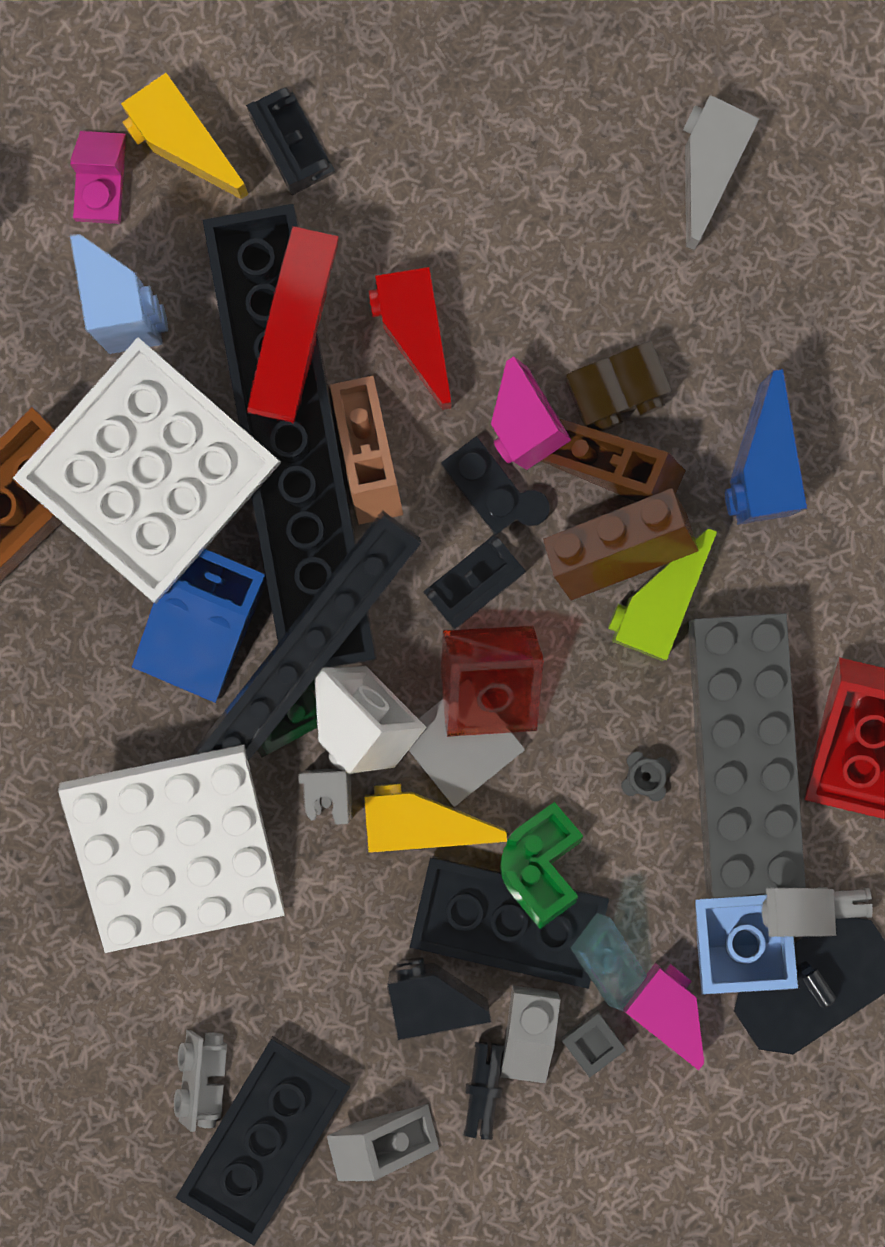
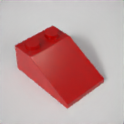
(851, 742)

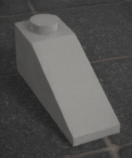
(711, 155)

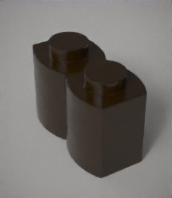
(618, 386)

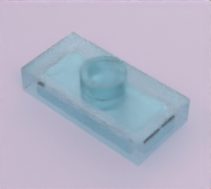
(609, 961)

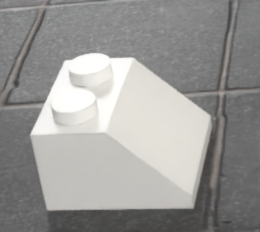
(362, 720)

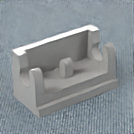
(329, 786)

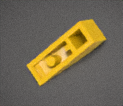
(175, 133)
(415, 822)

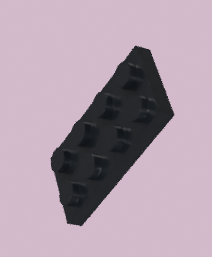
(476, 919)
(263, 1140)

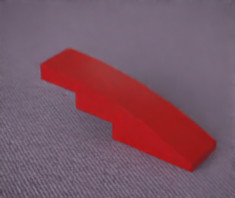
(293, 324)

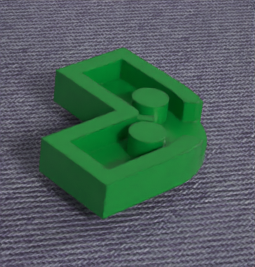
(529, 868)

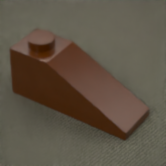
(616, 463)

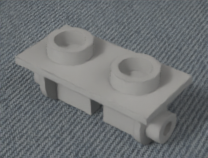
(197, 1098)

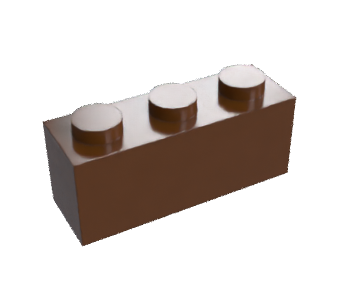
(620, 544)

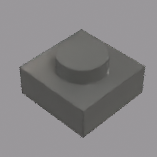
(593, 1044)

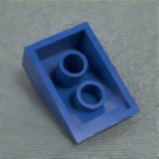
(767, 467)

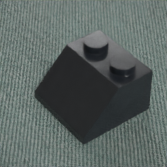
(432, 1000)

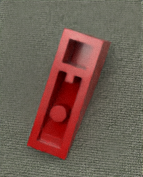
(412, 323)

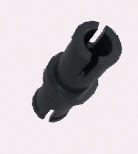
(483, 1090)

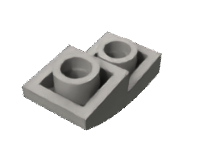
(799, 912)

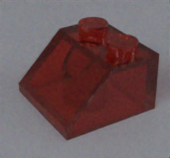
(491, 680)

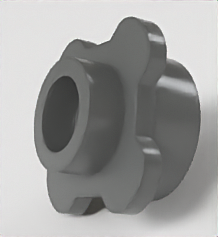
(657, 769)

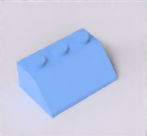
(115, 300)

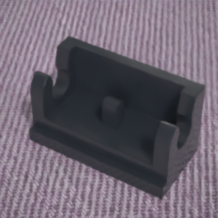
(290, 140)
(474, 582)

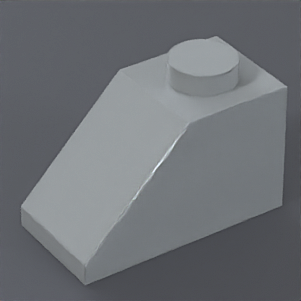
(530, 1034)
(382, 1144)

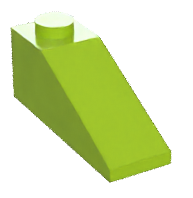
(657, 609)

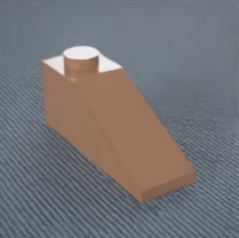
(365, 449)

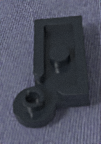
(491, 489)

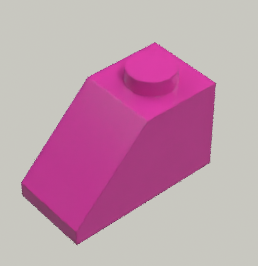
(525, 419)
(669, 1012)

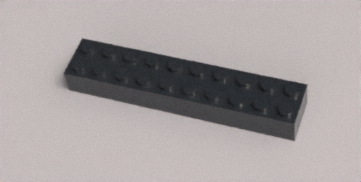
(304, 501)

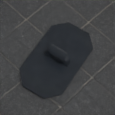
(834, 982)

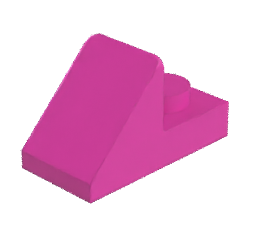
(99, 176)

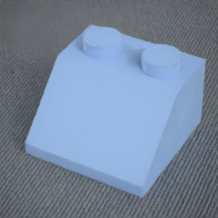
(737, 948)

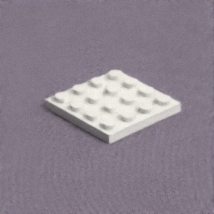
(146, 470)
(172, 848)

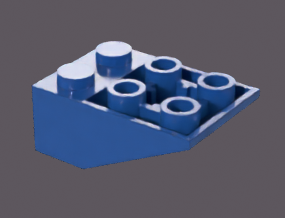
(200, 625)

